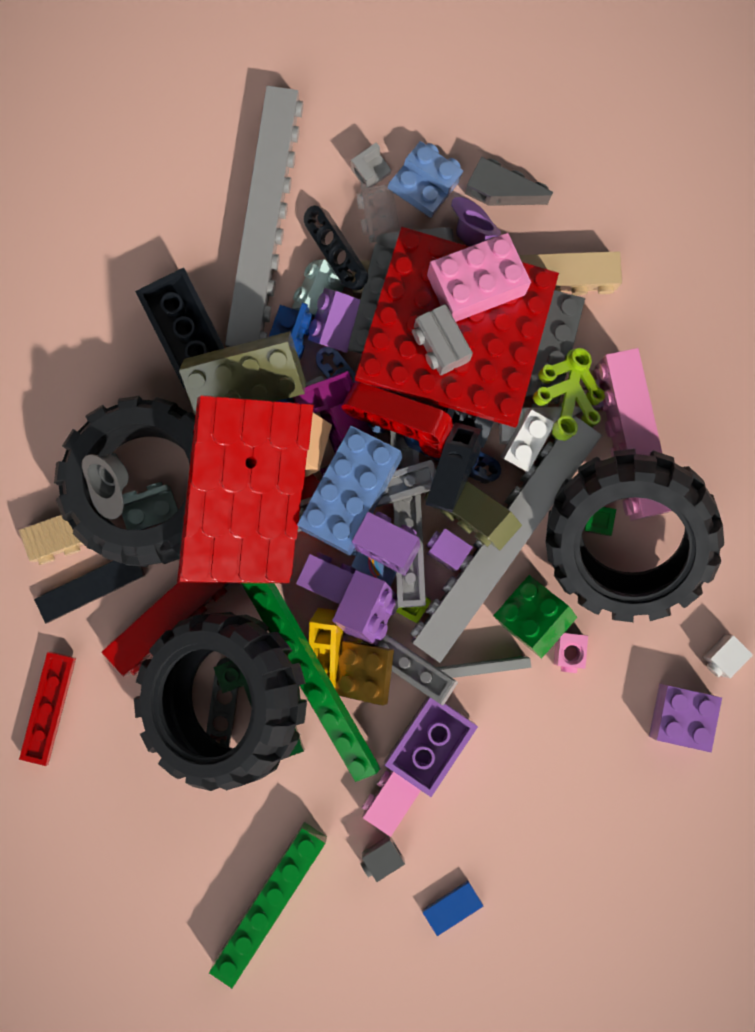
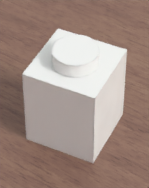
(727, 656)

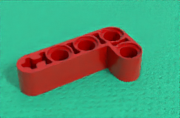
(400, 415)

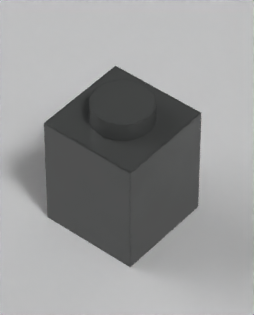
(382, 859)

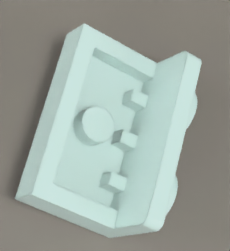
(317, 277)

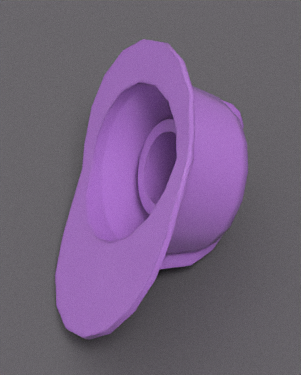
(473, 222)

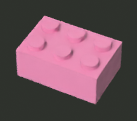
(479, 277)

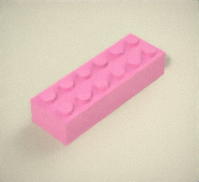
(629, 417)

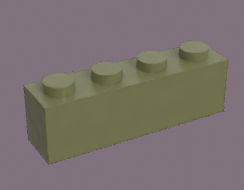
(484, 516)

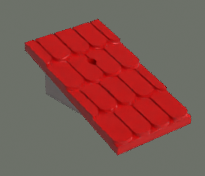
(244, 490)

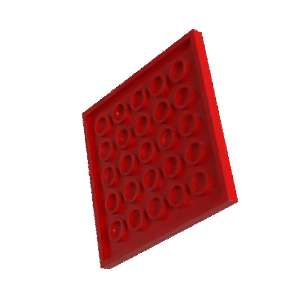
(500, 338)

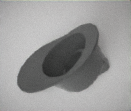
(105, 480)

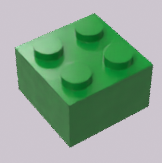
(535, 616)

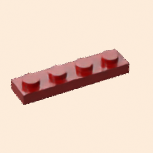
(47, 708)

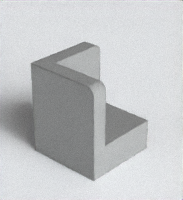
(370, 166)

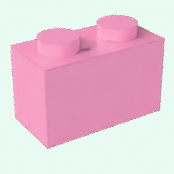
(390, 802)

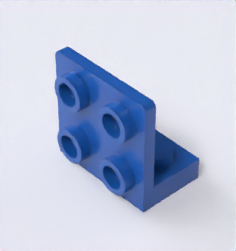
(294, 321)

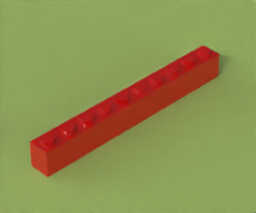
(179, 603)

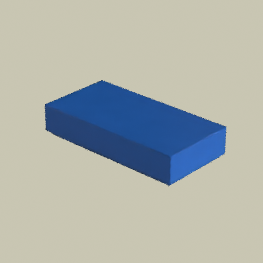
(452, 908)

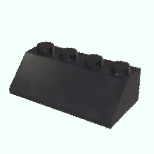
(179, 318)

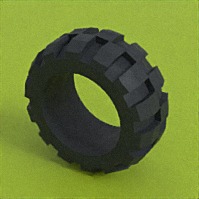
(103, 435)

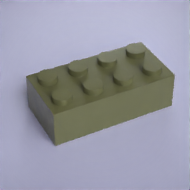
(251, 371)

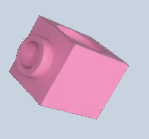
(580, 643)

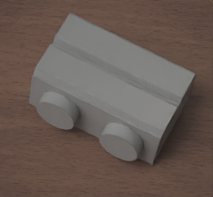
(442, 340)

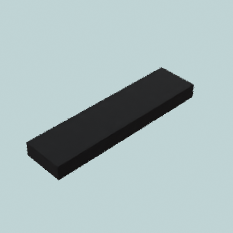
(86, 589)

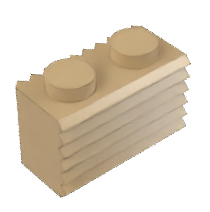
(49, 539)

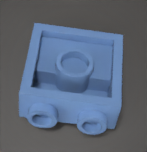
(426, 178)

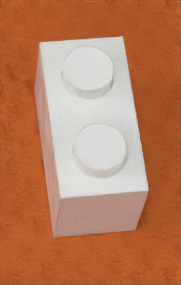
(527, 440)

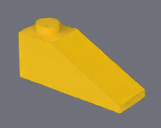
(325, 641)

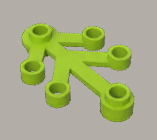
(578, 363)

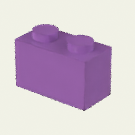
(334, 320)
(448, 549)
(325, 578)

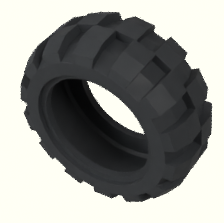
(647, 591)
(169, 711)

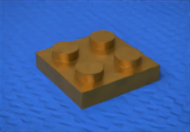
(364, 672)

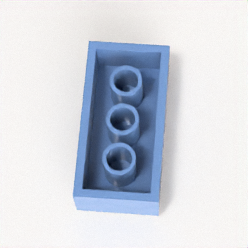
(350, 489)

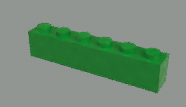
(268, 905)

